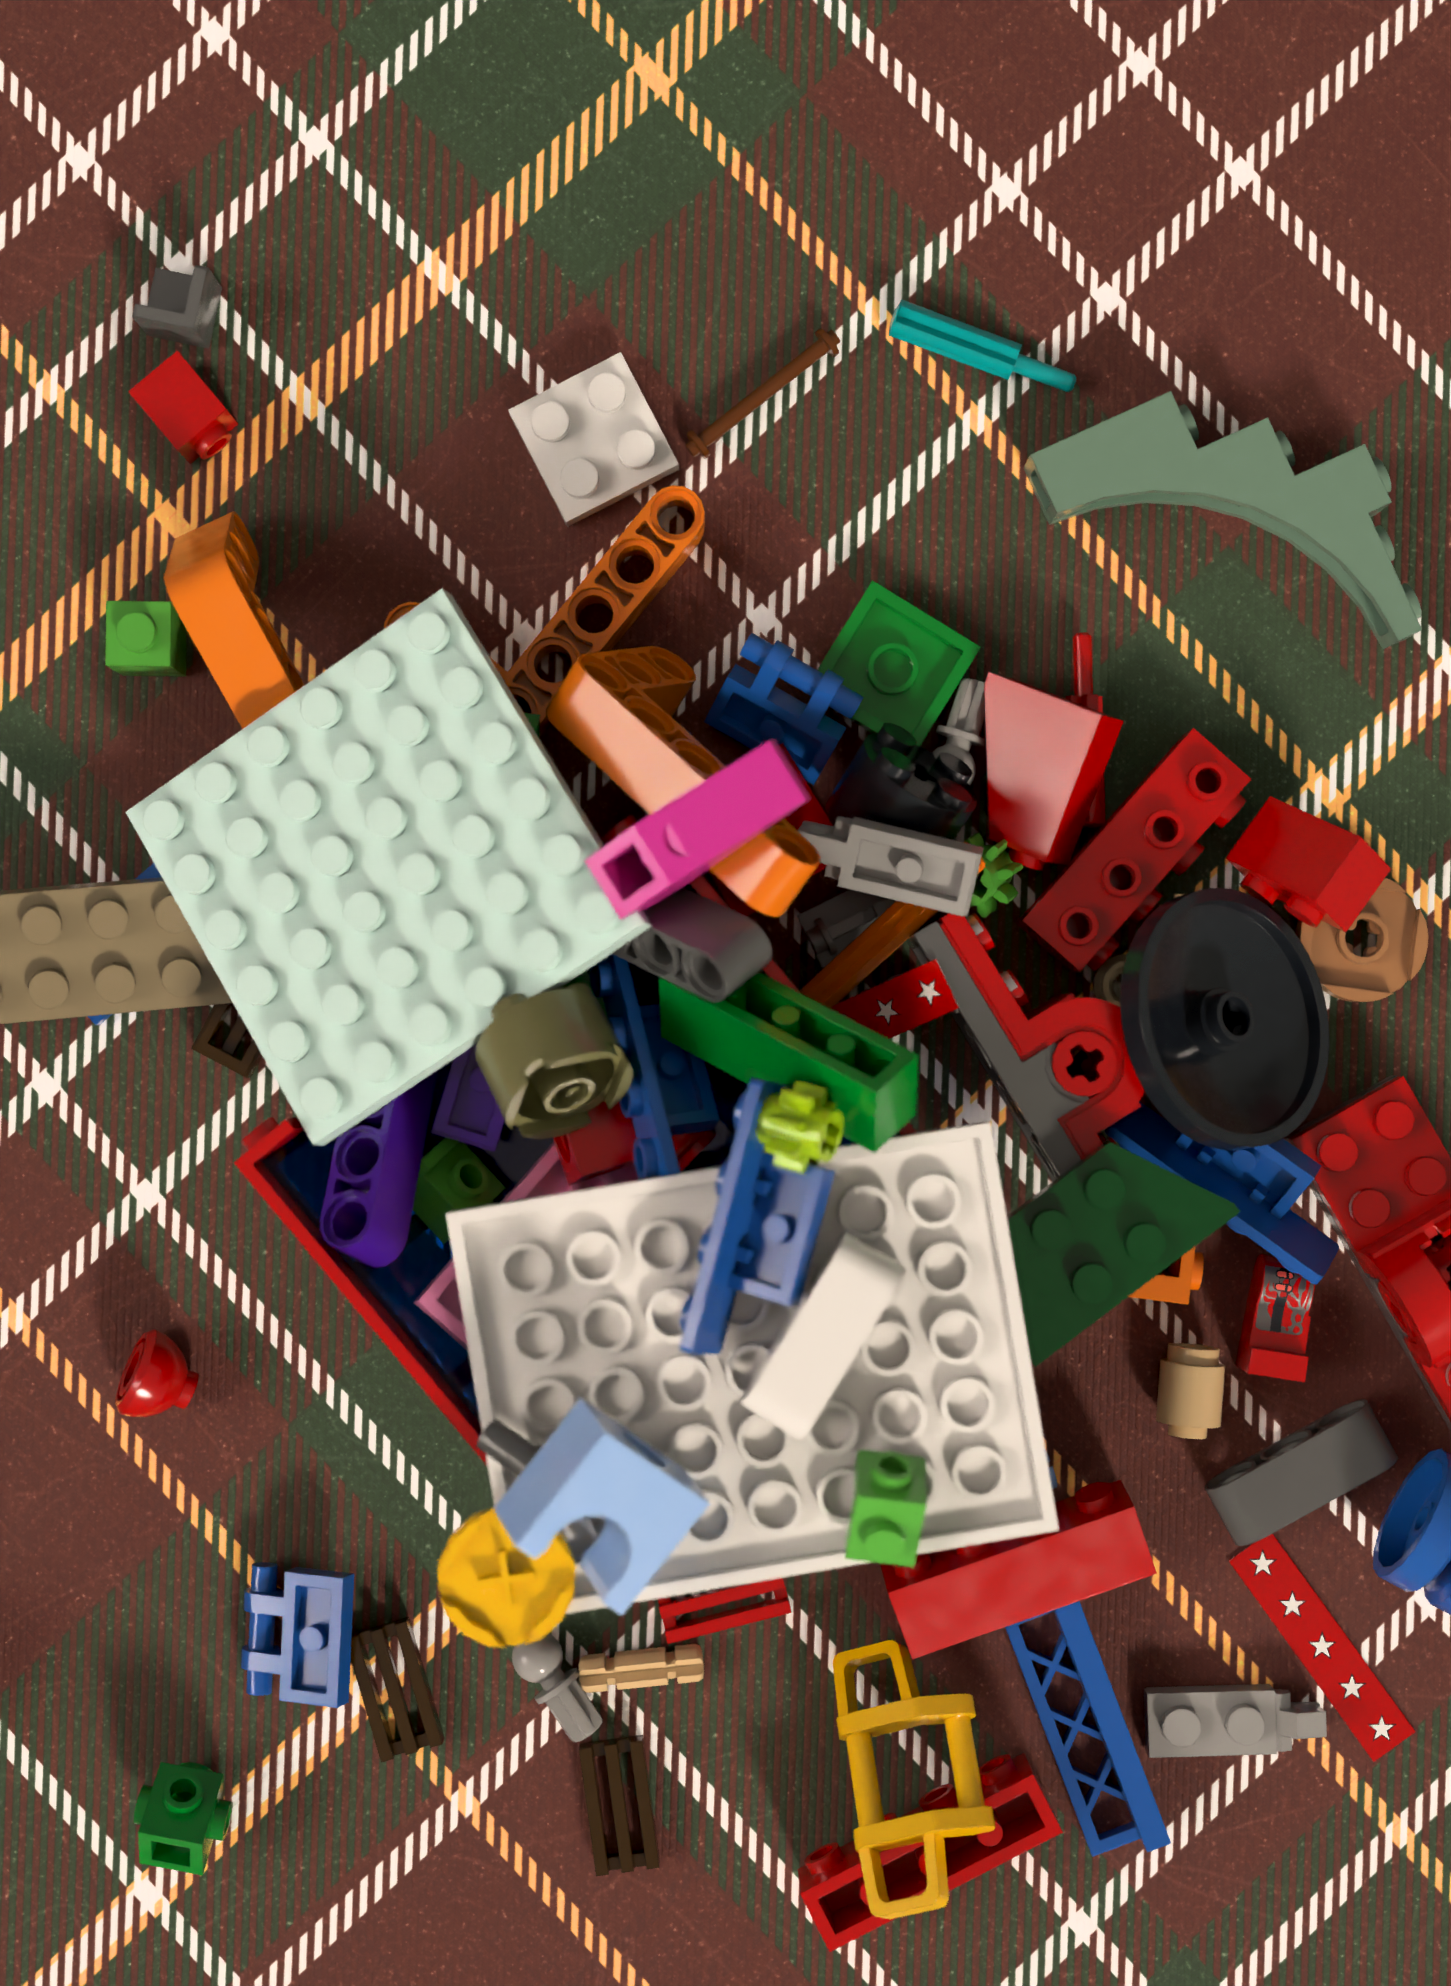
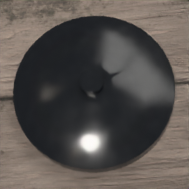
(1224, 1019)

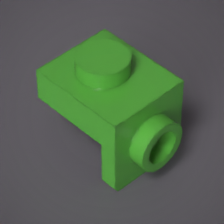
(887, 1508)

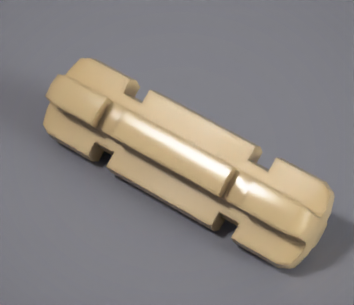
(641, 1668)

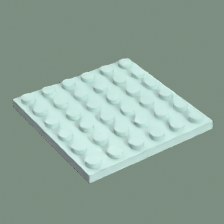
(382, 867)

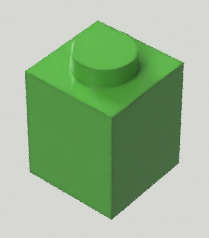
(145, 639)

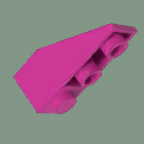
(697, 830)

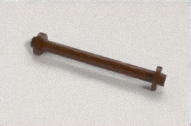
(825, 344)

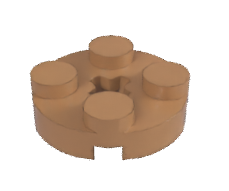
(1382, 968)

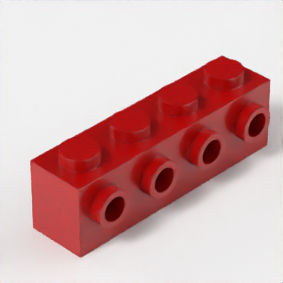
(1134, 851)
(1007, 1581)
(833, 1875)

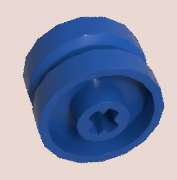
(1416, 1532)

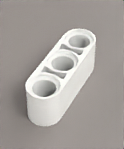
(822, 1335)

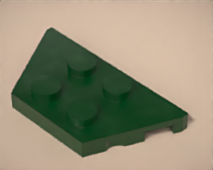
(1101, 1239)

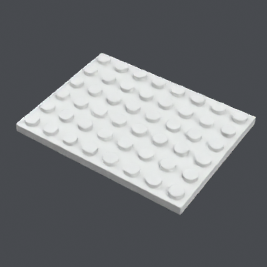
(588, 1304)

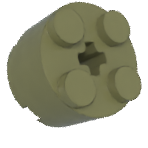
(552, 1060)

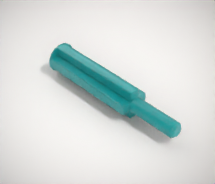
(972, 346)

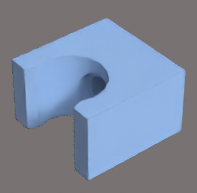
(609, 1472)

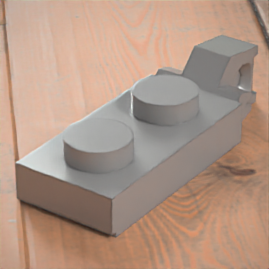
(897, 863)
(1226, 1720)

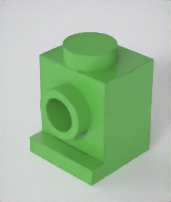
(449, 1181)

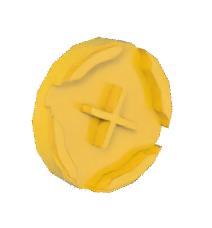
(500, 1591)

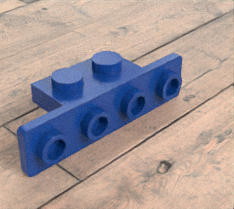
(668, 1084)
(1256, 1179)
(759, 1230)

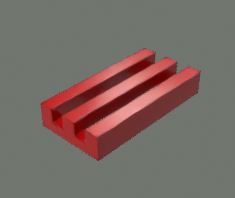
(727, 1619)

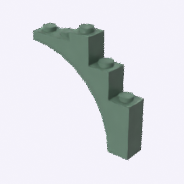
(1247, 475)

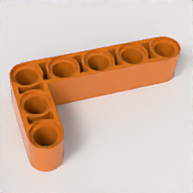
(603, 587)
(212, 589)
(620, 716)

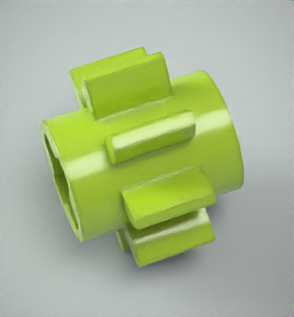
(800, 1127)

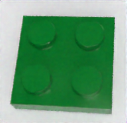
(898, 662)

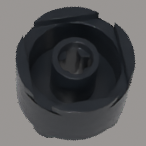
(904, 786)

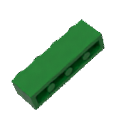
(789, 1038)

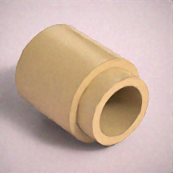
(1190, 1390)

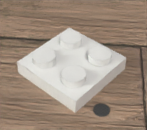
(594, 439)

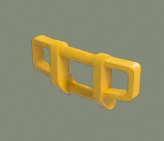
(929, 1826)

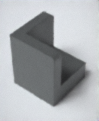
(181, 306)

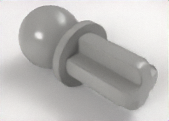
(964, 723)
(561, 1692)

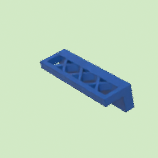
(1110, 1729)

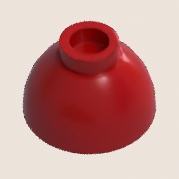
(155, 1378)

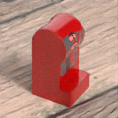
(1275, 1322)

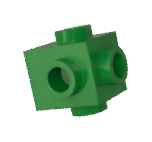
(181, 1817)

